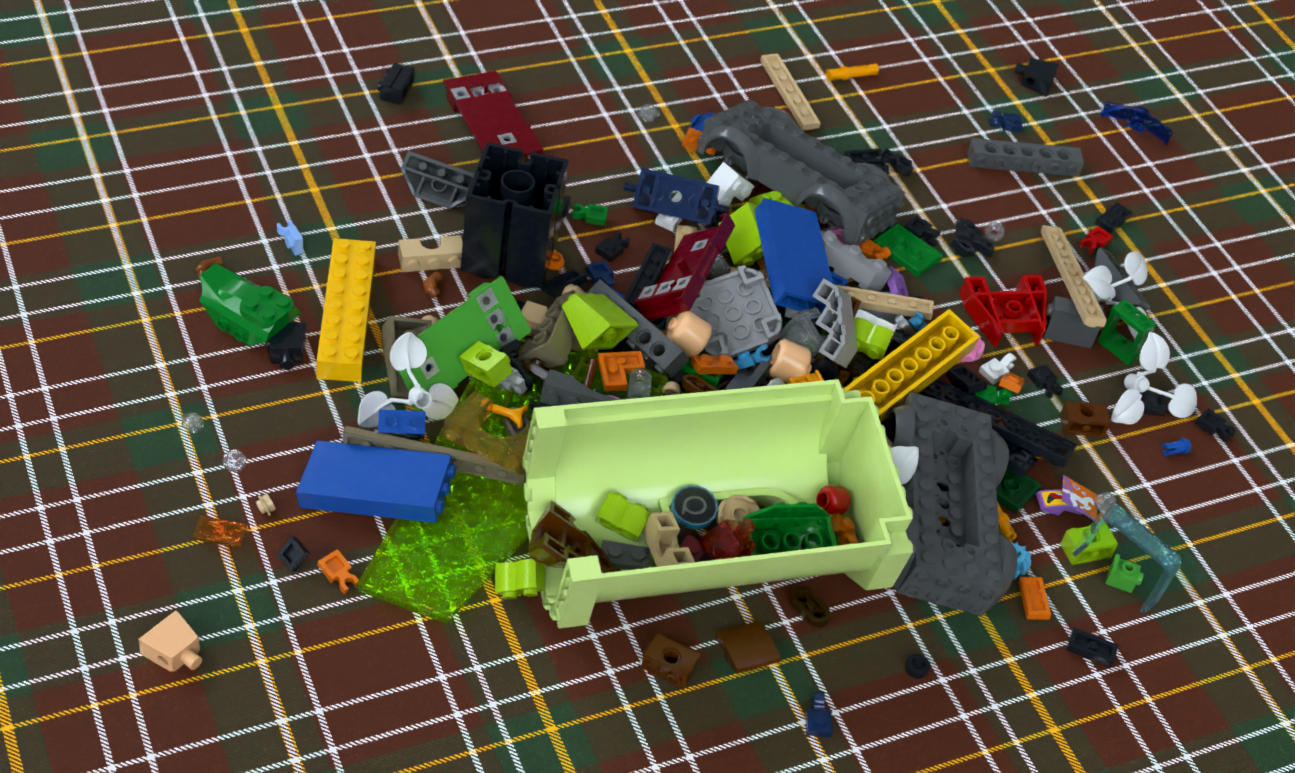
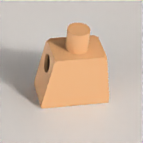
(171, 644)

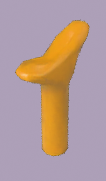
(514, 414)

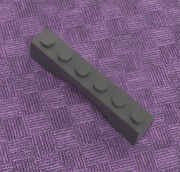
(566, 390)

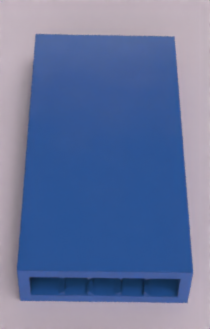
(792, 254)
(376, 481)

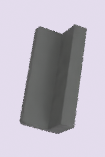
(748, 379)

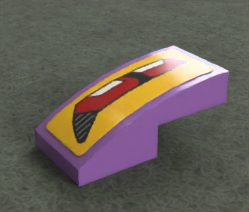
(1051, 502)

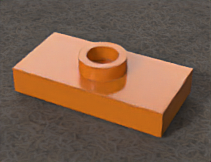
(1034, 598)

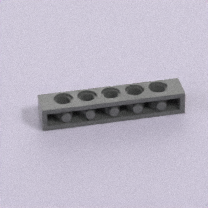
(1025, 157)
(673, 357)

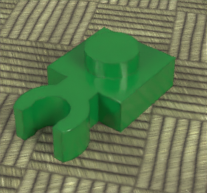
(592, 214)

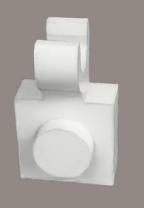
(995, 370)

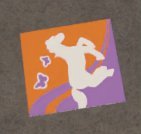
(1079, 497)

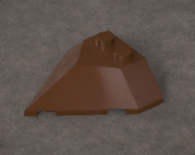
(558, 539)

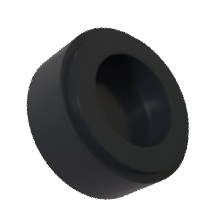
(917, 666)

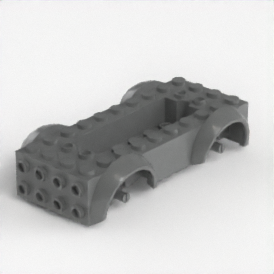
(803, 169)
(969, 560)

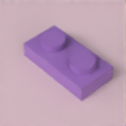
(897, 283)

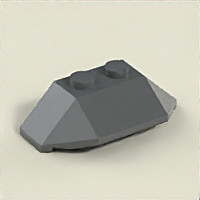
(436, 180)
(1126, 290)

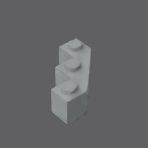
(851, 263)
(838, 321)

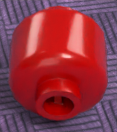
(834, 499)

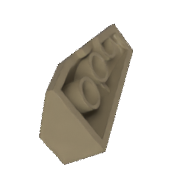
(391, 331)
(552, 337)

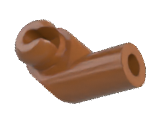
(206, 264)
(430, 284)

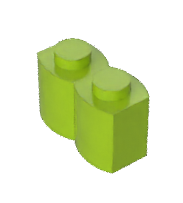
(872, 338)
(623, 516)
(519, 578)

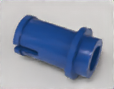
(1181, 446)

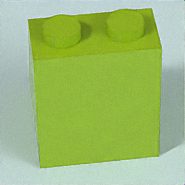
(745, 240)
(597, 321)

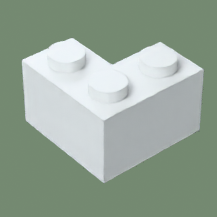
(730, 184)

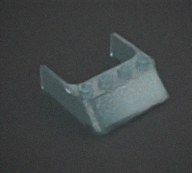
(1145, 539)

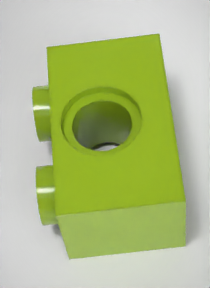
(486, 363)
(1100, 548)

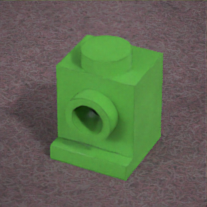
(1124, 574)

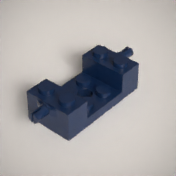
(697, 203)

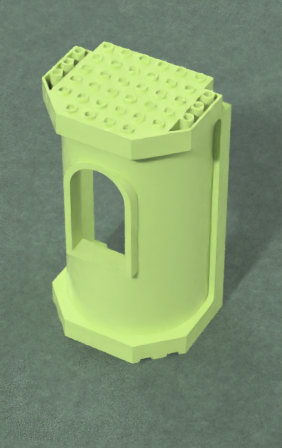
(740, 441)

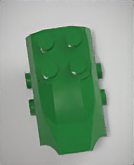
(243, 307)
(791, 528)

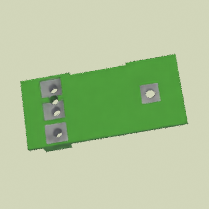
(465, 327)

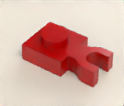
(1096, 238)

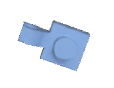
(292, 237)

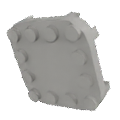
(739, 313)

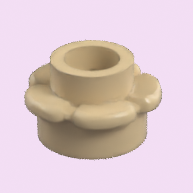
(265, 504)

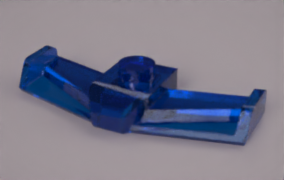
(1138, 119)

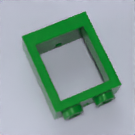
(1117, 343)

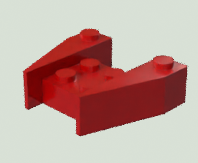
(1006, 310)

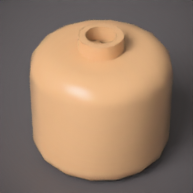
(689, 333)
(789, 361)

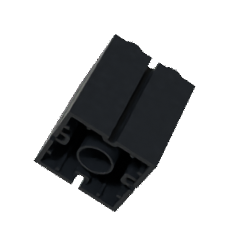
(513, 215)

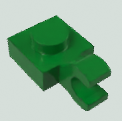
(990, 394)

